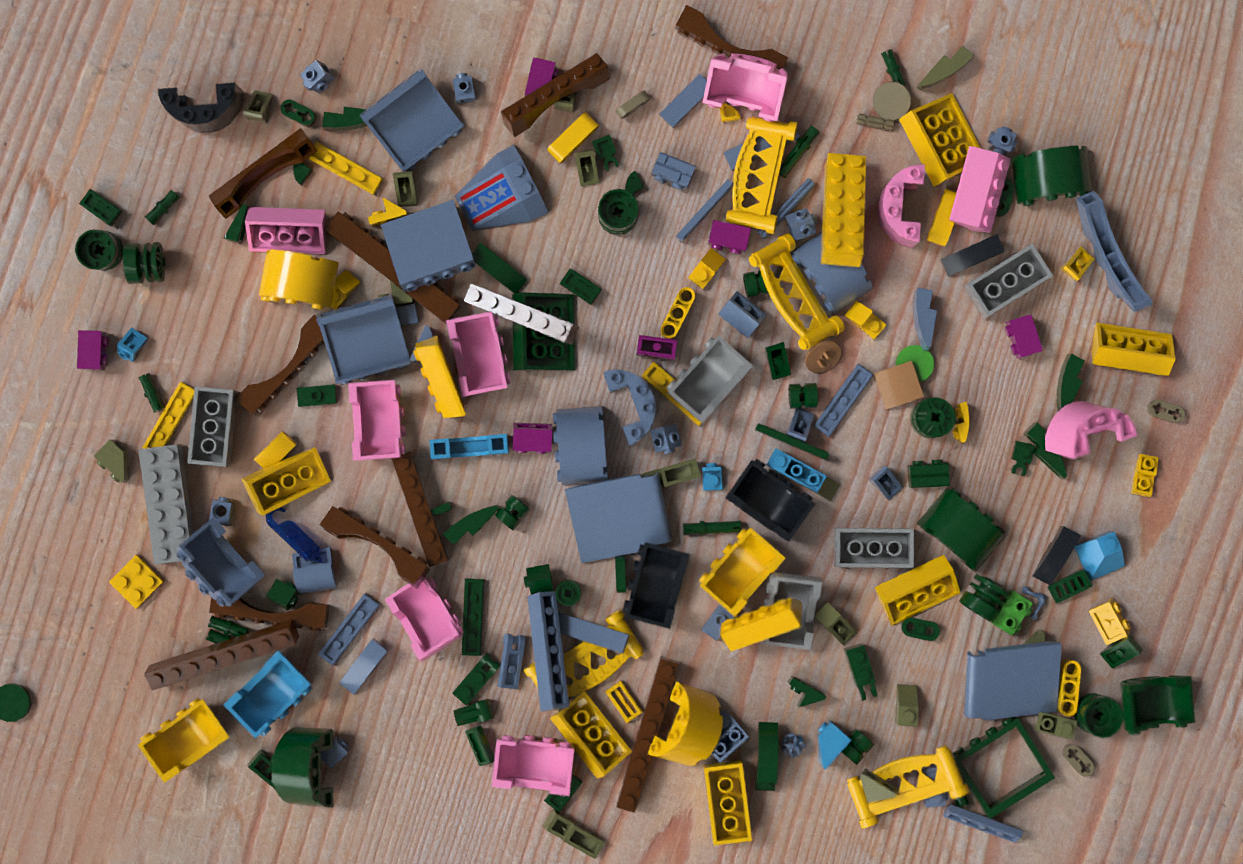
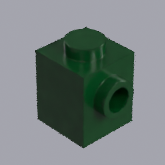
(538, 579)
(283, 594)

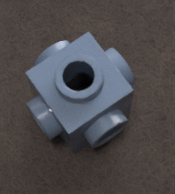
(317, 76)
(996, 143)
(801, 224)
(666, 438)

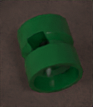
(754, 284)
(810, 395)
(507, 517)
(568, 592)
(857, 746)

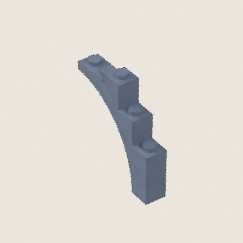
(1107, 253)

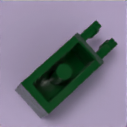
(860, 669)

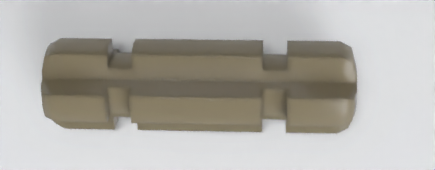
(875, 122)

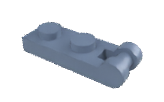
(511, 661)

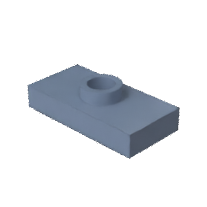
(713, 624)

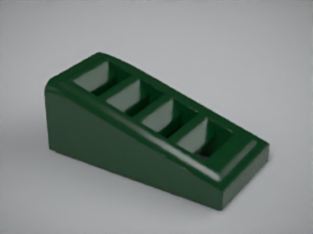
(237, 228)
(1073, 576)
(257, 770)

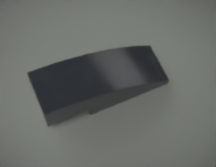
(972, 255)
(1056, 555)

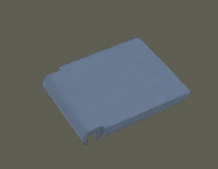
(618, 516)
(1012, 681)

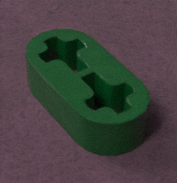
(296, 116)
(620, 574)

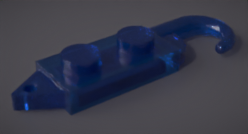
(295, 538)

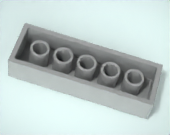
(166, 500)

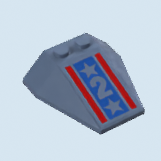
(501, 193)

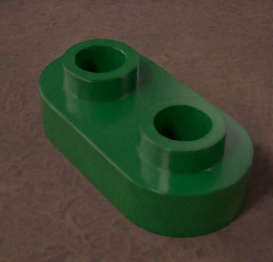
(1006, 198)
(919, 629)

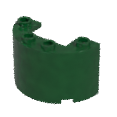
(1051, 174)
(962, 528)
(1156, 702)
(298, 767)

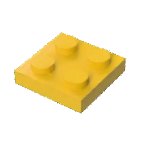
(136, 581)

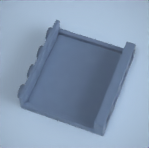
(412, 121)
(428, 246)
(364, 339)

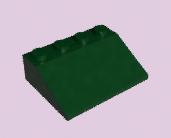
(537, 350)

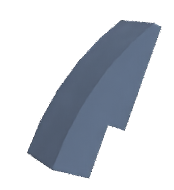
(924, 317)
(363, 666)

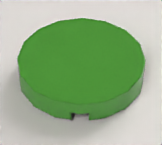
(922, 360)

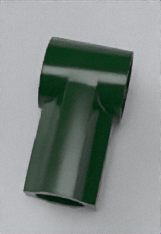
(479, 711)

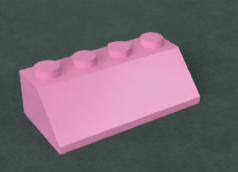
(979, 189)
(286, 230)

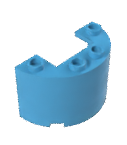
(268, 695)

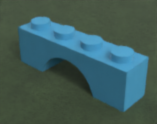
(469, 446)

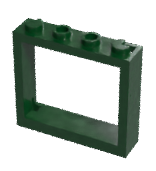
(1018, 793)

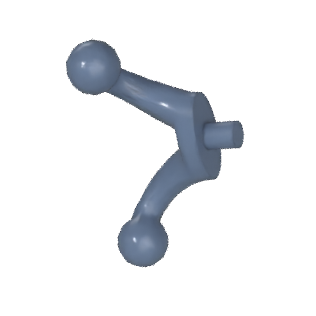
(1041, 599)

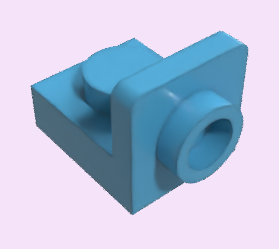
(131, 344)
(712, 477)

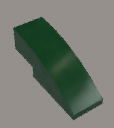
(347, 121)
(498, 268)
(1068, 383)
(1053, 461)
(471, 523)

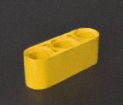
(573, 137)
(941, 225)
(677, 304)
(1072, 696)

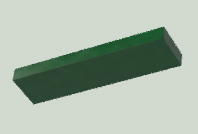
(791, 441)
(472, 617)

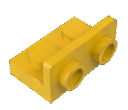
(1110, 621)

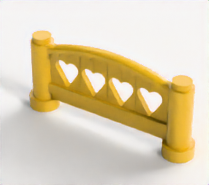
(759, 215)
(779, 255)
(582, 655)
(946, 780)

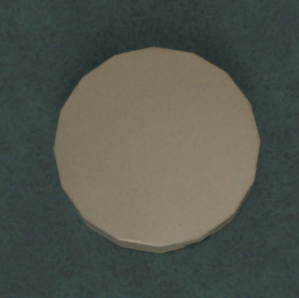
(891, 100)

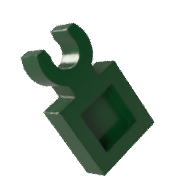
(604, 150)
(1022, 454)

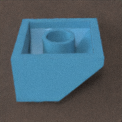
(1100, 555)
(830, 743)

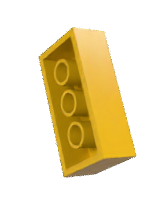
(727, 802)

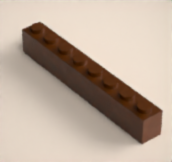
(379, 258)
(222, 655)
(648, 729)

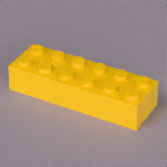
(843, 210)

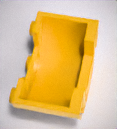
(298, 279)
(740, 570)
(694, 729)
(183, 740)

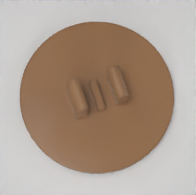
(823, 356)

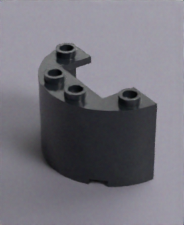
(205, 117)
(770, 500)
(656, 585)

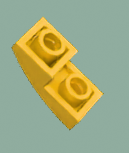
(961, 429)
(276, 450)
(1144, 475)

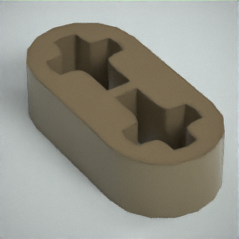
(633, 104)
(1167, 407)
(1075, 762)

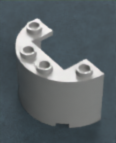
(709, 378)
(800, 587)

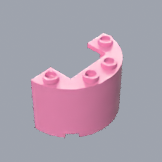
(746, 82)
(890, 206)
(478, 353)
(377, 420)
(1074, 421)
(425, 618)
(533, 764)

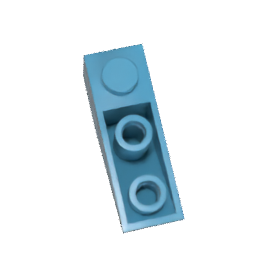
(796, 470)

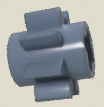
(792, 745)

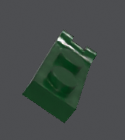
(475, 679)

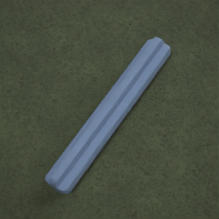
(791, 203)

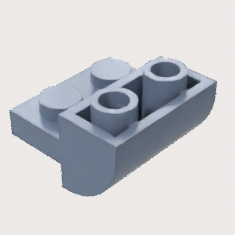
(314, 576)
(731, 737)

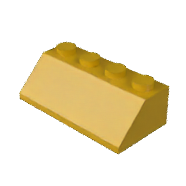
(1133, 349)
(440, 378)
(917, 590)
(761, 624)
(591, 735)

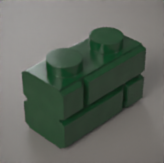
(928, 475)

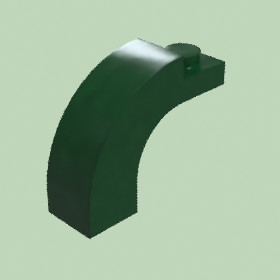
(767, 756)

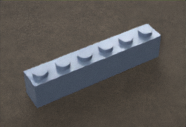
(548, 651)

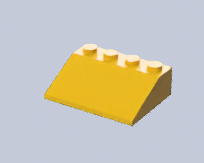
(940, 137)

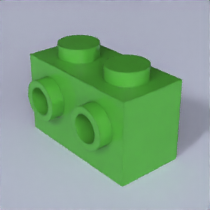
(1012, 613)

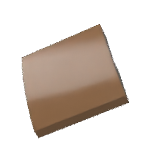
(898, 385)

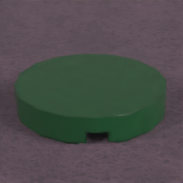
(14, 702)

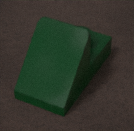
(777, 360)
(1121, 651)
(810, 694)

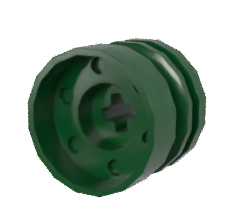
(624, 203)
(89, 247)
(144, 262)
(921, 417)
(984, 598)
(1106, 721)

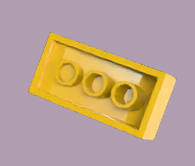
(285, 481)

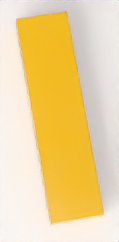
(346, 169)
(660, 380)
(170, 417)

